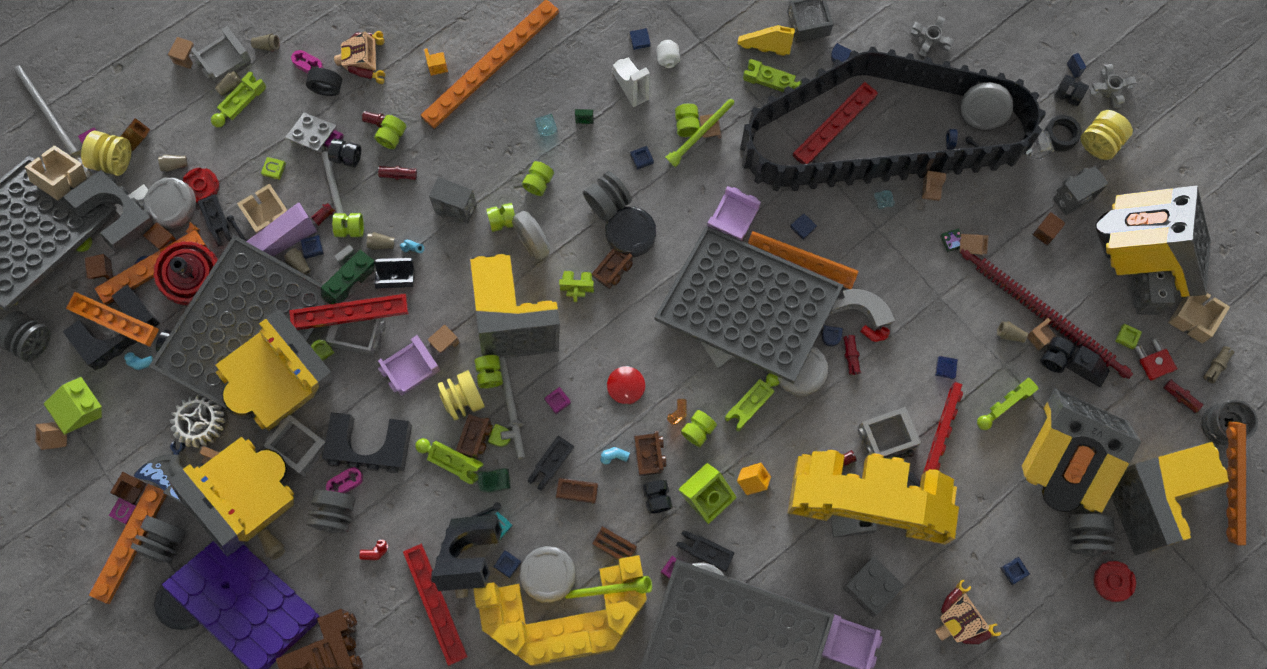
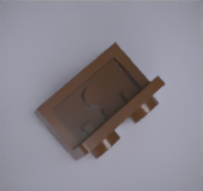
(612, 268)
(473, 436)
(649, 454)

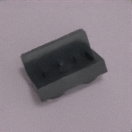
(394, 273)

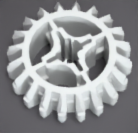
(201, 406)

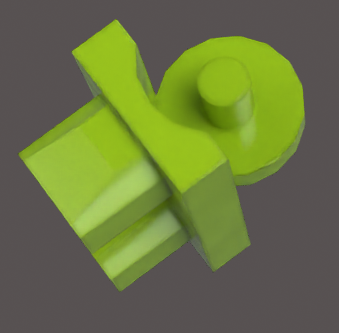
(576, 288)

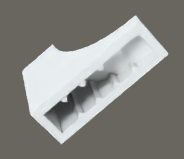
(632, 81)

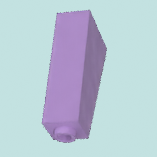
(284, 231)

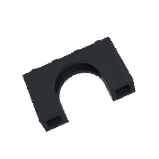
(99, 352)
(390, 456)
(462, 534)

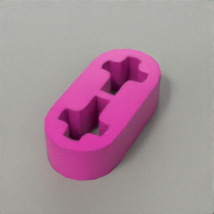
(309, 60)
(342, 478)

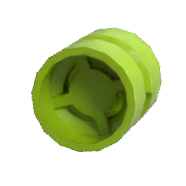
(687, 119)
(390, 132)
(537, 178)
(501, 217)
(354, 222)
(488, 368)
(698, 428)

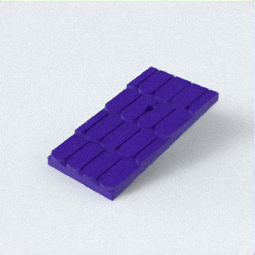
(242, 604)

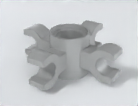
(929, 42)
(1114, 80)

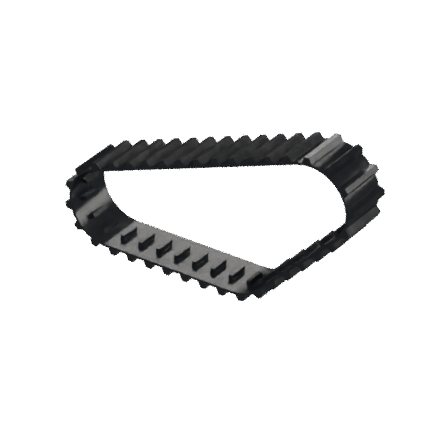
(902, 70)

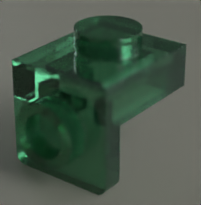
(494, 480)

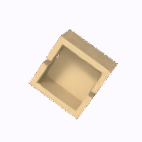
(60, 173)
(265, 213)
(1199, 319)

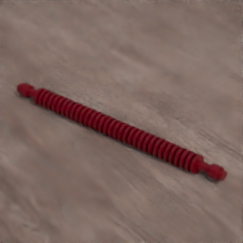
(1123, 371)

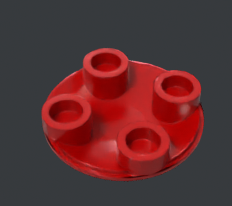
(626, 385)

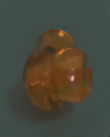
(680, 414)

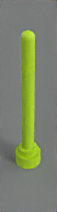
(675, 157)
(641, 585)

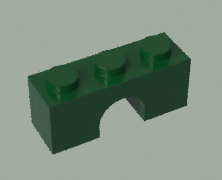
(355, 270)

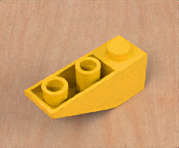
(774, 39)

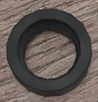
(324, 81)
(1070, 123)

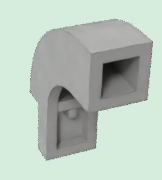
(867, 303)

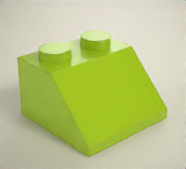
(73, 406)
(707, 493)

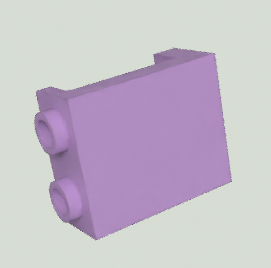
(734, 213)
(409, 367)
(852, 644)

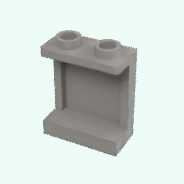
(221, 56)

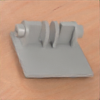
(310, 132)

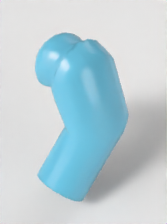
(413, 246)
(136, 362)
(613, 453)

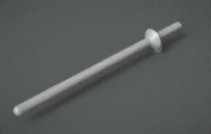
(76, 154)
(514, 423)

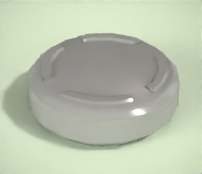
(987, 106)
(170, 202)
(531, 235)
(810, 377)
(547, 574)

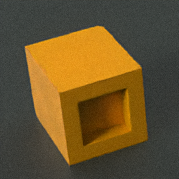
(436, 63)
(754, 479)

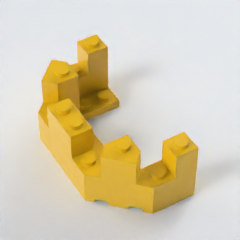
(878, 497)
(564, 637)

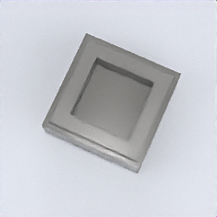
(345, 255)

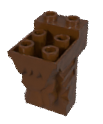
(333, 651)

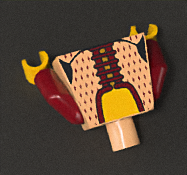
(359, 55)
(963, 619)

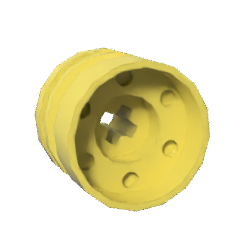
(1106, 134)
(106, 153)
(460, 395)

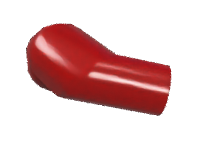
(877, 335)
(376, 553)

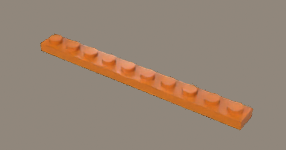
(489, 64)

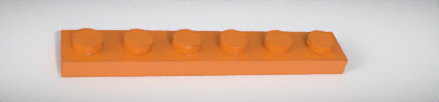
(810, 261)
(138, 273)
(112, 319)
(1237, 483)
(122, 554)

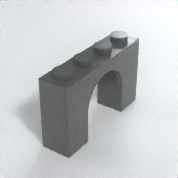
(102, 189)

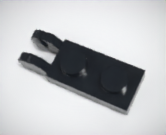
(215, 218)
(551, 461)
(707, 551)

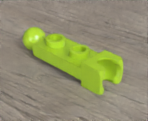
(769, 76)
(238, 99)
(1022, 392)
(752, 401)
(450, 460)

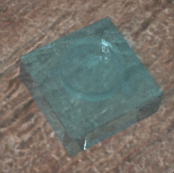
(546, 125)

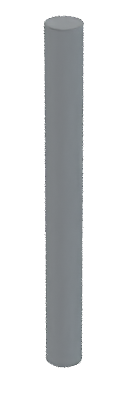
(332, 183)

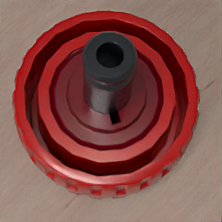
(182, 270)

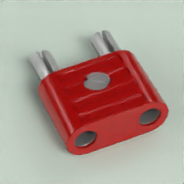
(1156, 364)

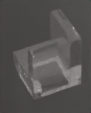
(1042, 147)

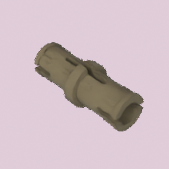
(1218, 364)

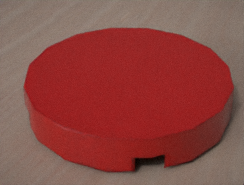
(205, 182)
(1114, 581)

